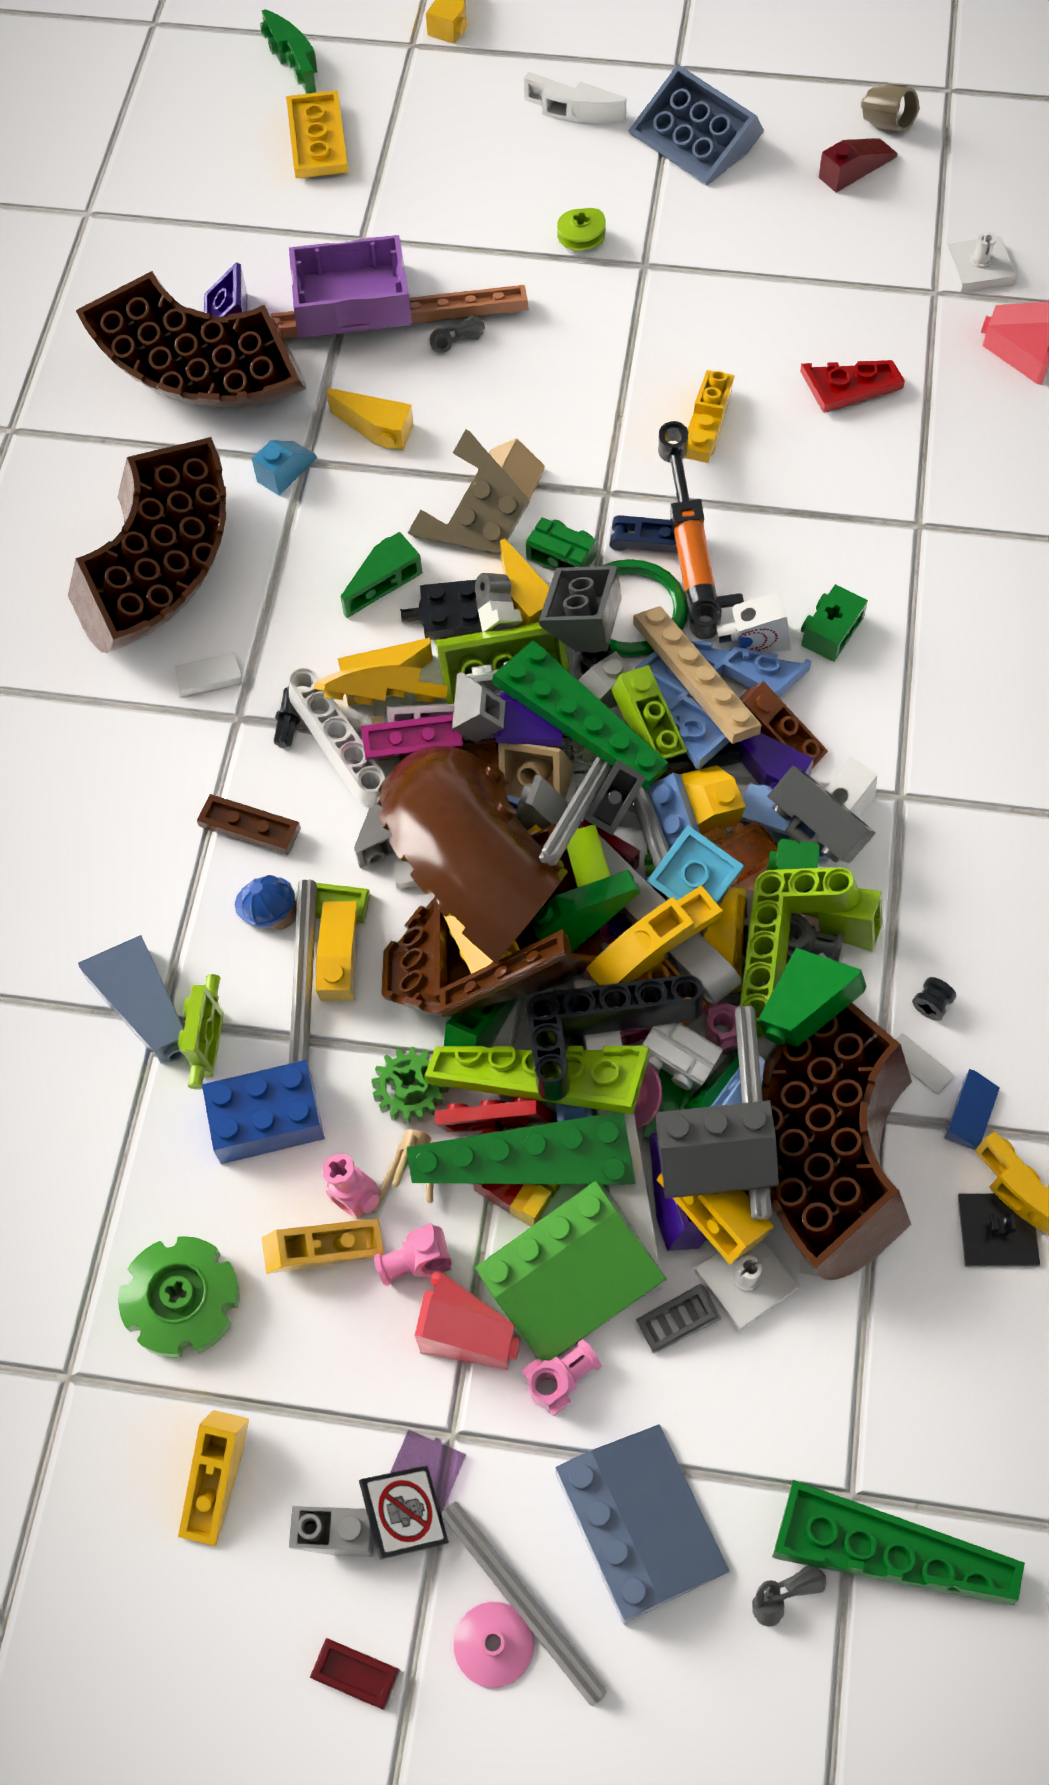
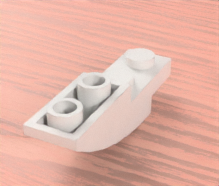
(574, 104)

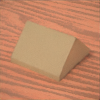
(519, 464)
(524, 761)

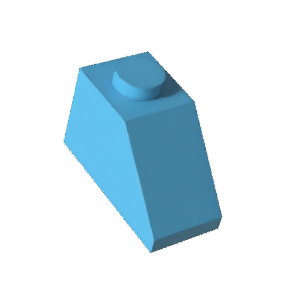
(281, 464)

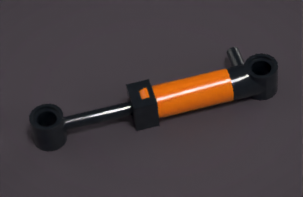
(691, 541)

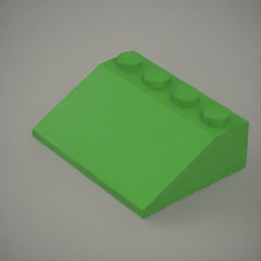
(571, 1272)

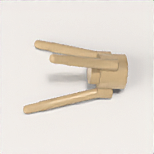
(400, 1162)

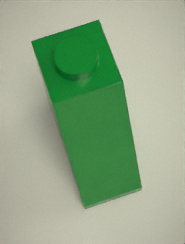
(808, 997)

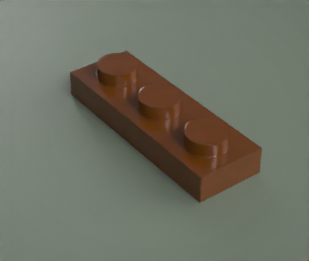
(248, 824)

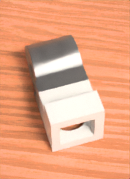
(495, 602)

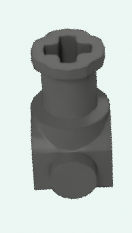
(811, 940)

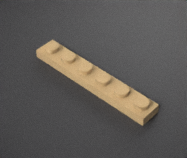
(697, 675)

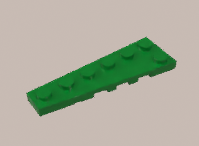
(567, 704)
(539, 1154)
(866, 1542)

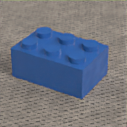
(262, 1112)

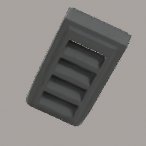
(698, 1292)

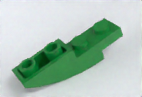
(290, 48)

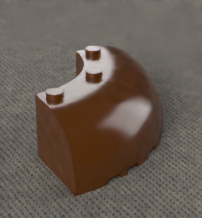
(188, 351)
(164, 551)
(466, 844)
(828, 1129)

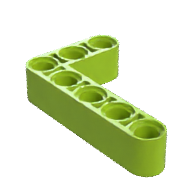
(780, 906)

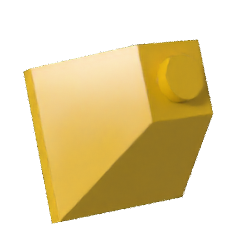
(713, 798)

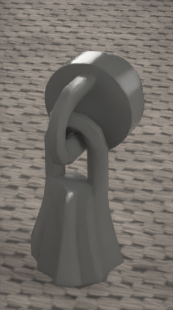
(469, 329)
(769, 1606)

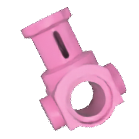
(725, 1015)
(349, 1186)
(420, 1254)
(563, 1373)

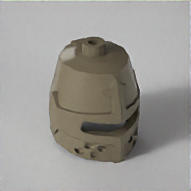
(883, 104)

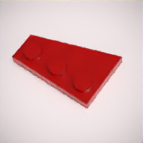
(846, 385)
(516, 1114)

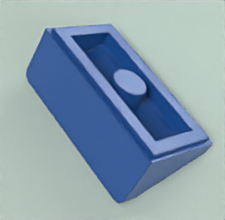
(972, 1110)

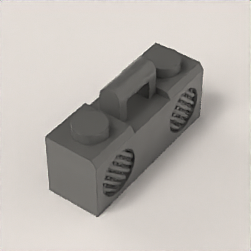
(809, 803)

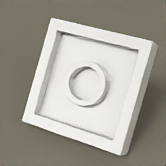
(980, 263)
(748, 1285)

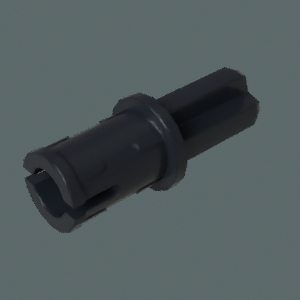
(287, 719)

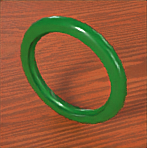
(673, 586)

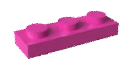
(408, 736)

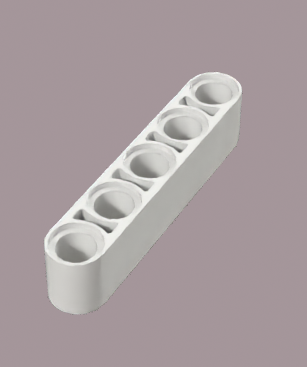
(335, 723)

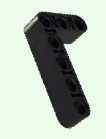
(601, 1018)

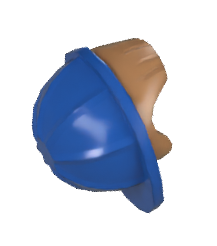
(267, 903)

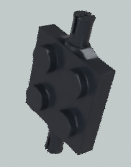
(446, 610)

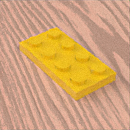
(316, 134)

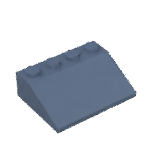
(696, 126)
(640, 1522)

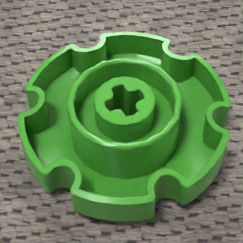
(190, 1321)

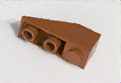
(780, 722)

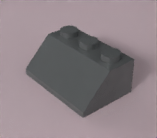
(582, 607)
(717, 1149)

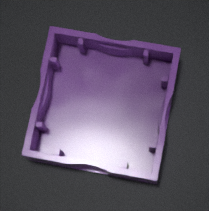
(349, 286)

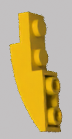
(708, 415)
(377, 681)
(653, 936)
(1015, 1182)

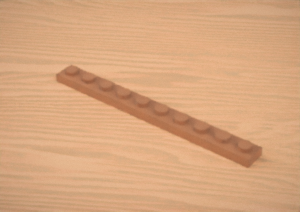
(443, 306)

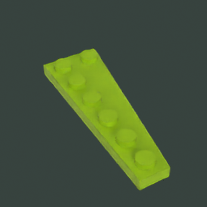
(597, 1078)

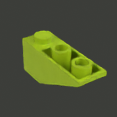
(647, 711)

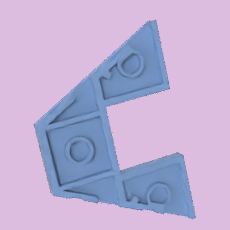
(743, 665)

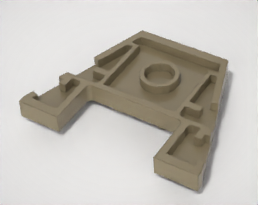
(486, 510)

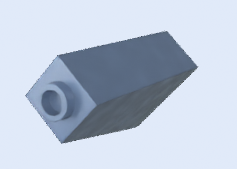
(135, 992)

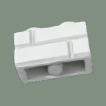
(681, 1054)

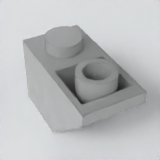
(476, 709)
(540, 804)
(373, 839)
(331, 1531)

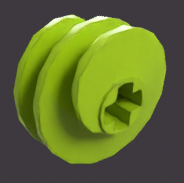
(581, 228)

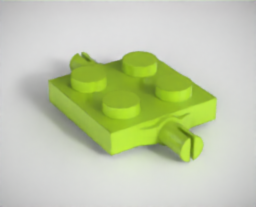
(202, 1030)

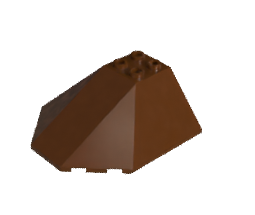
(431, 976)

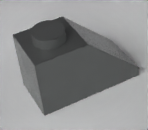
(614, 797)

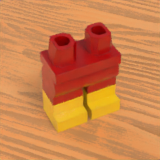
(521, 1200)

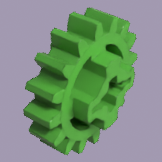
(414, 1099)

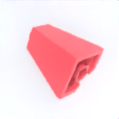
(1020, 337)
(463, 1327)

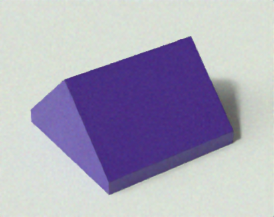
(227, 294)

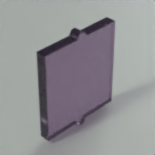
(442, 1461)

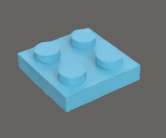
(695, 863)

